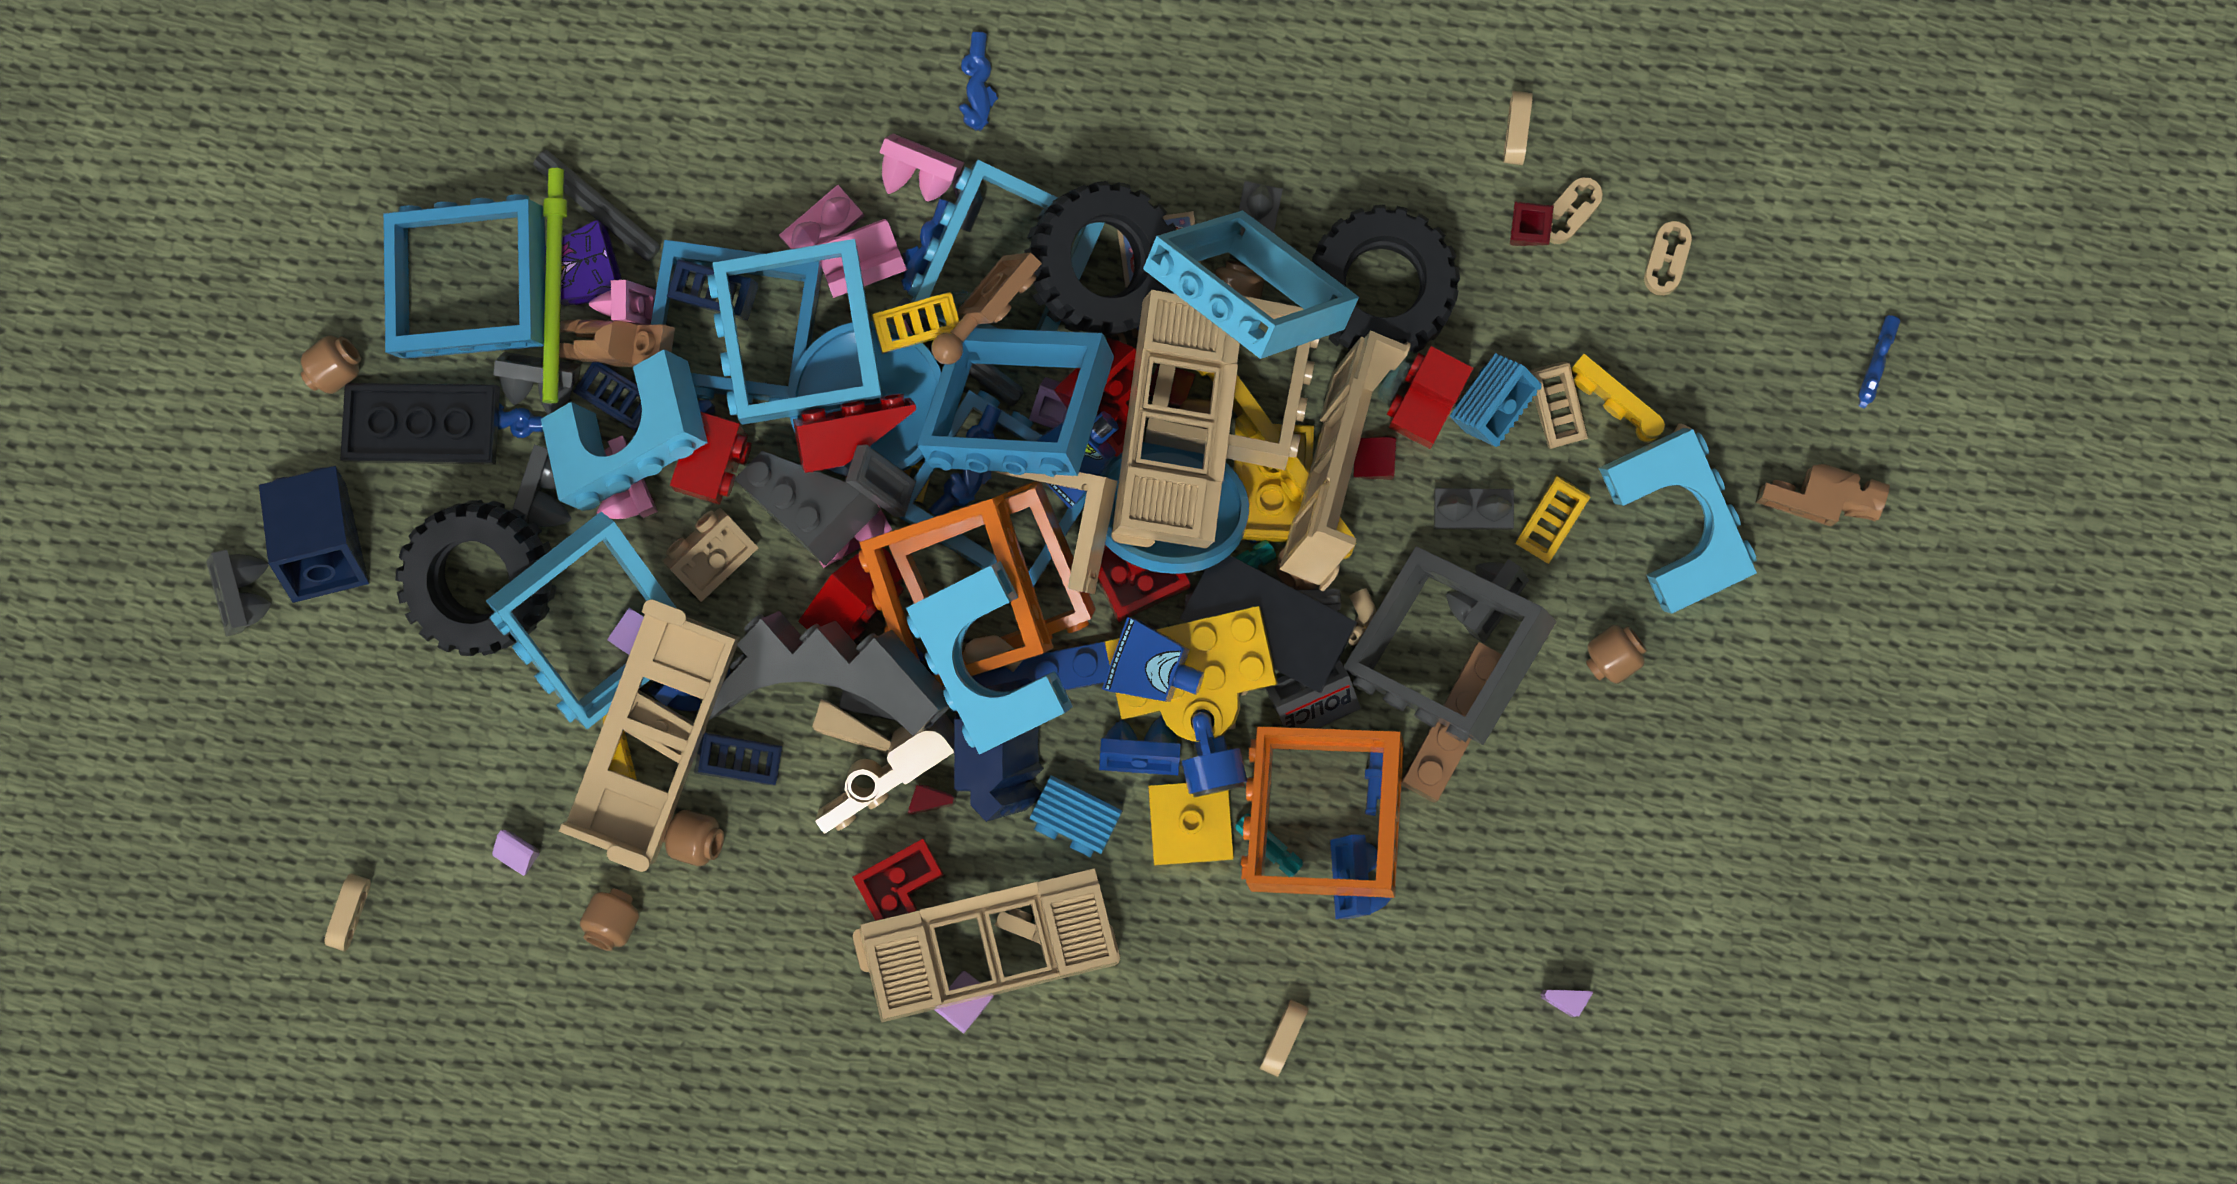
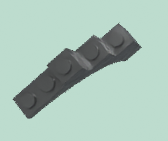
(876, 669)

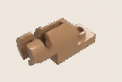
(615, 341)
(1826, 494)

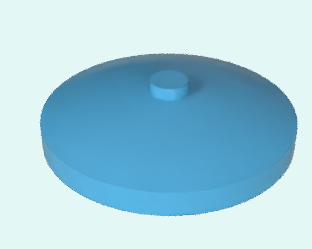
(834, 365)
(1179, 558)

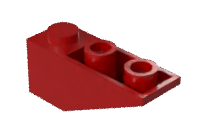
(832, 437)

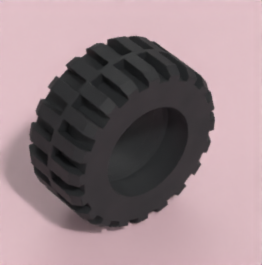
(1414, 241)
(1052, 245)
(426, 584)

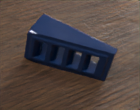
(744, 301)
(607, 407)
(704, 751)

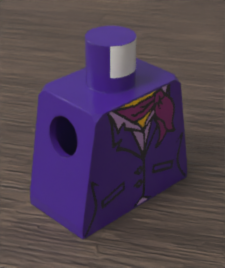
(587, 264)

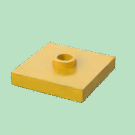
(1189, 826)

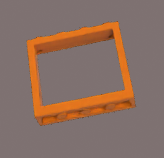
(1026, 496)
(1005, 549)
(1258, 791)

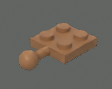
(987, 303)

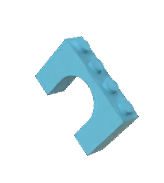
(667, 432)
(1721, 553)
(987, 714)

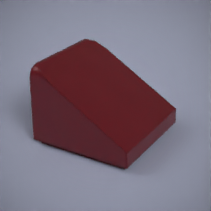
(1531, 224)
(1180, 389)
(1375, 458)
(929, 799)

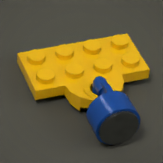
(1234, 660)

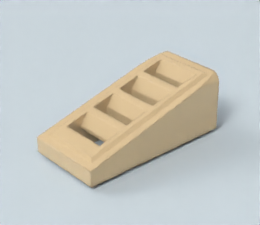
(1543, 407)
(841, 725)

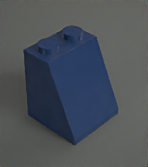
(312, 534)

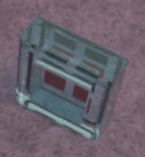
(1393, 382)

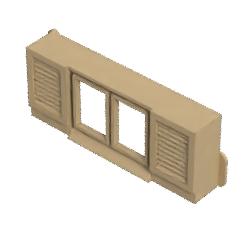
(1165, 498)
(1313, 542)
(618, 810)
(907, 960)

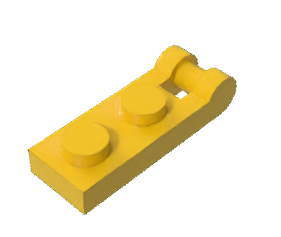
(1618, 399)

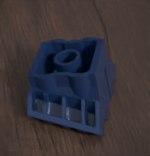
(1001, 776)

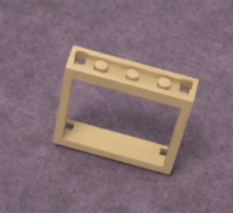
(1240, 447)

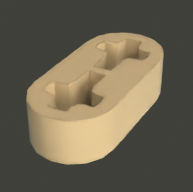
(1517, 128)
(1578, 216)
(1676, 260)
(347, 912)
(1284, 1038)

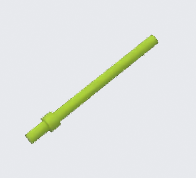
(555, 210)

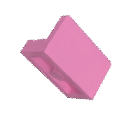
(877, 256)

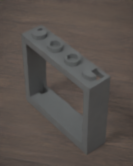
(1505, 677)

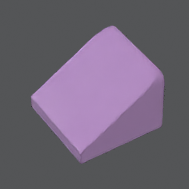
(1047, 406)
(626, 631)
(514, 852)
(1567, 1000)
(965, 1013)

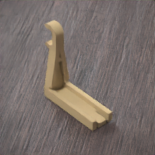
(1093, 524)

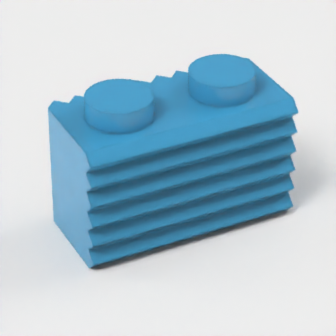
(1495, 400)
(1076, 816)

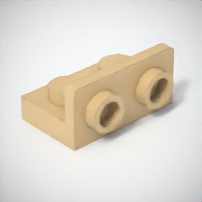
(709, 553)

